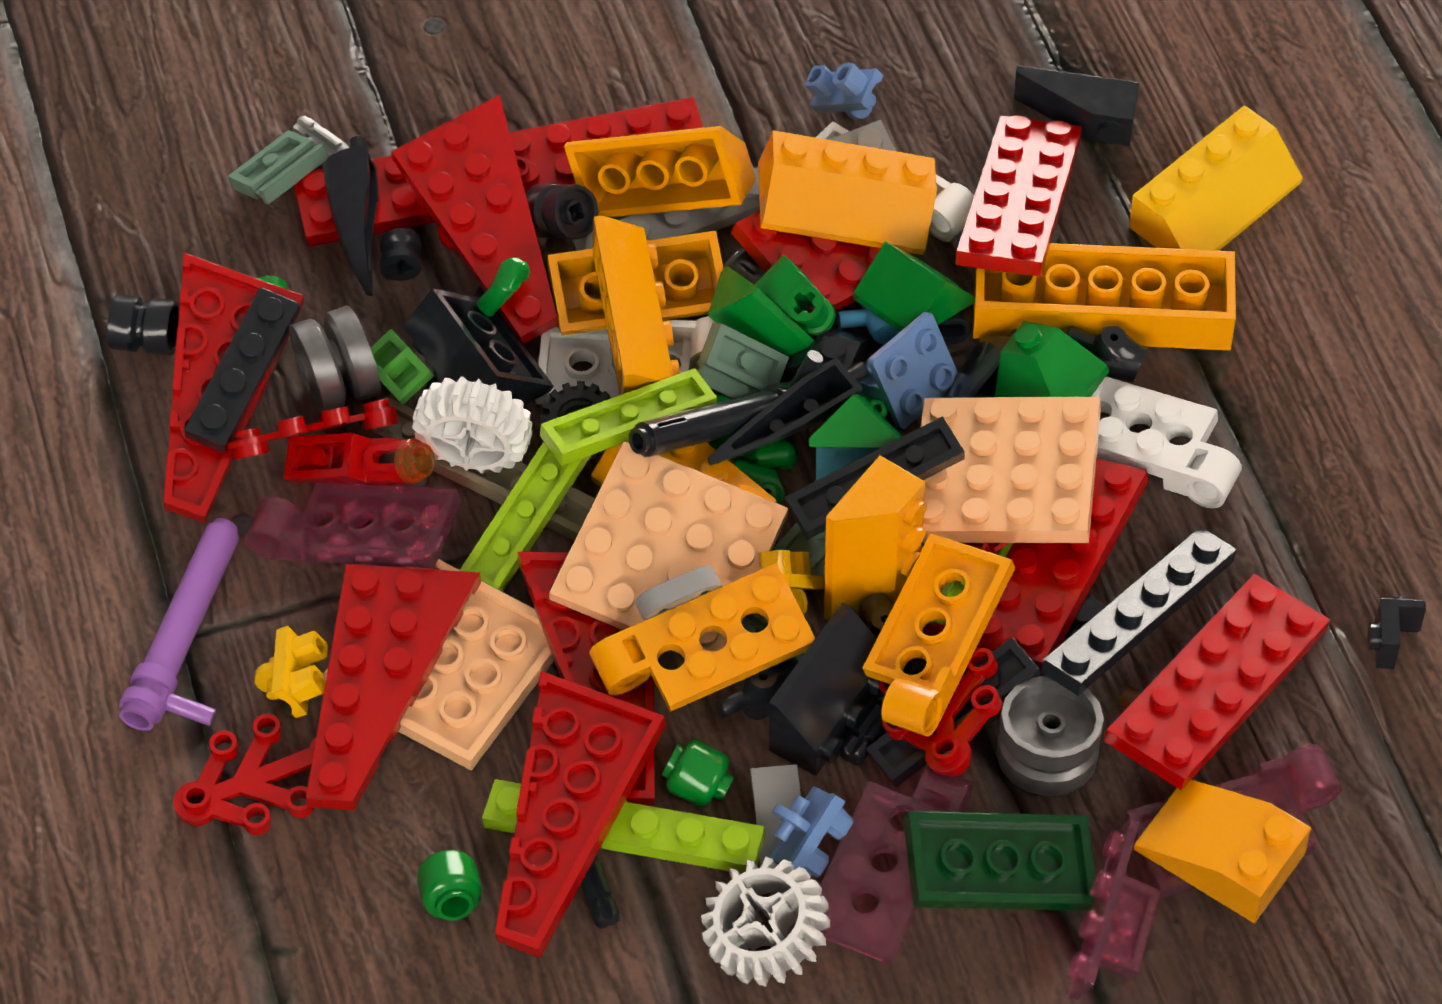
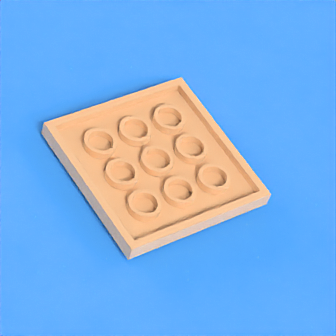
(1022, 470)
(656, 525)
(480, 677)

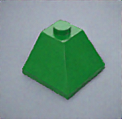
(1047, 364)

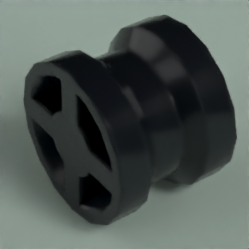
(400, 254)

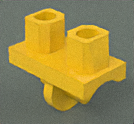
(796, 571)
(290, 670)

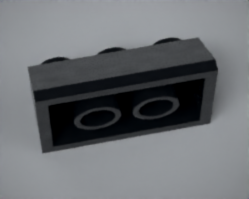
(474, 346)
(823, 694)

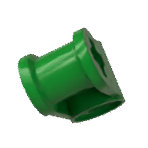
(795, 295)

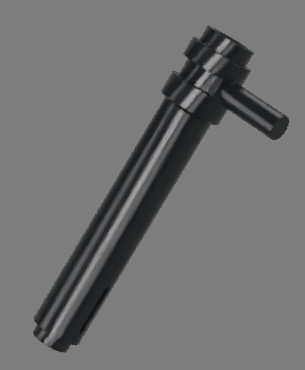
(710, 421)

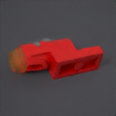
(357, 460)

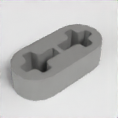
(677, 591)

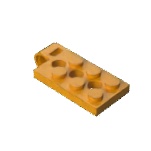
(633, 653)
(922, 698)

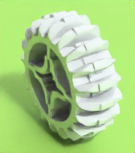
(473, 425)
(732, 938)

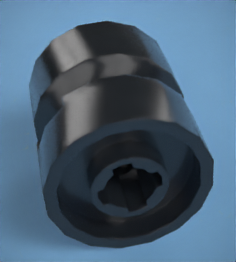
(562, 210)
(141, 324)

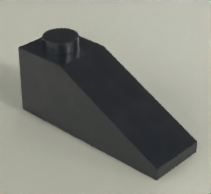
(1096, 103)

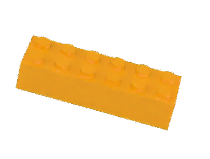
(1148, 292)

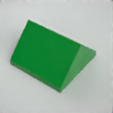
(903, 287)
(752, 313)
(855, 426)

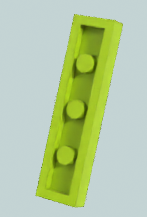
(611, 421)
(522, 517)

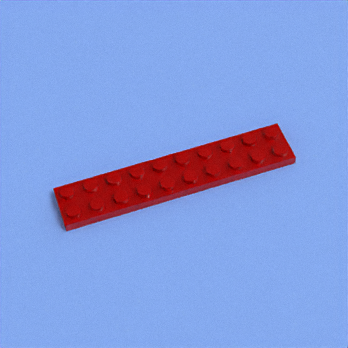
(539, 145)

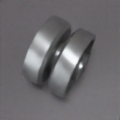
(335, 359)
(1049, 737)

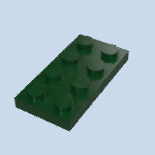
(999, 861)

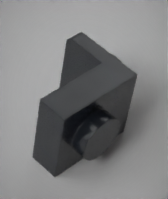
(1393, 616)

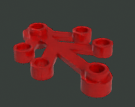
(252, 443)
(946, 736)
(250, 781)

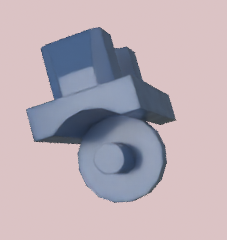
(843, 90)
(805, 827)

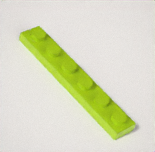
(654, 832)

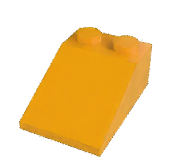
(1226, 845)

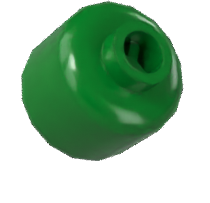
(697, 773)
(449, 885)

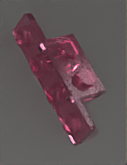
(1120, 918)

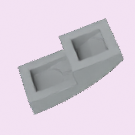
(772, 787)

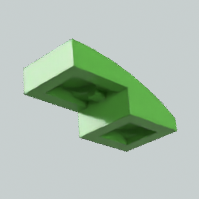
(399, 367)

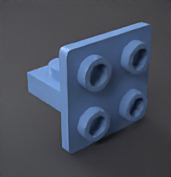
(910, 369)

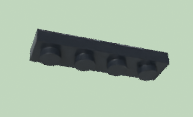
(242, 370)
(919, 452)
(902, 760)

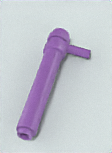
(155, 678)

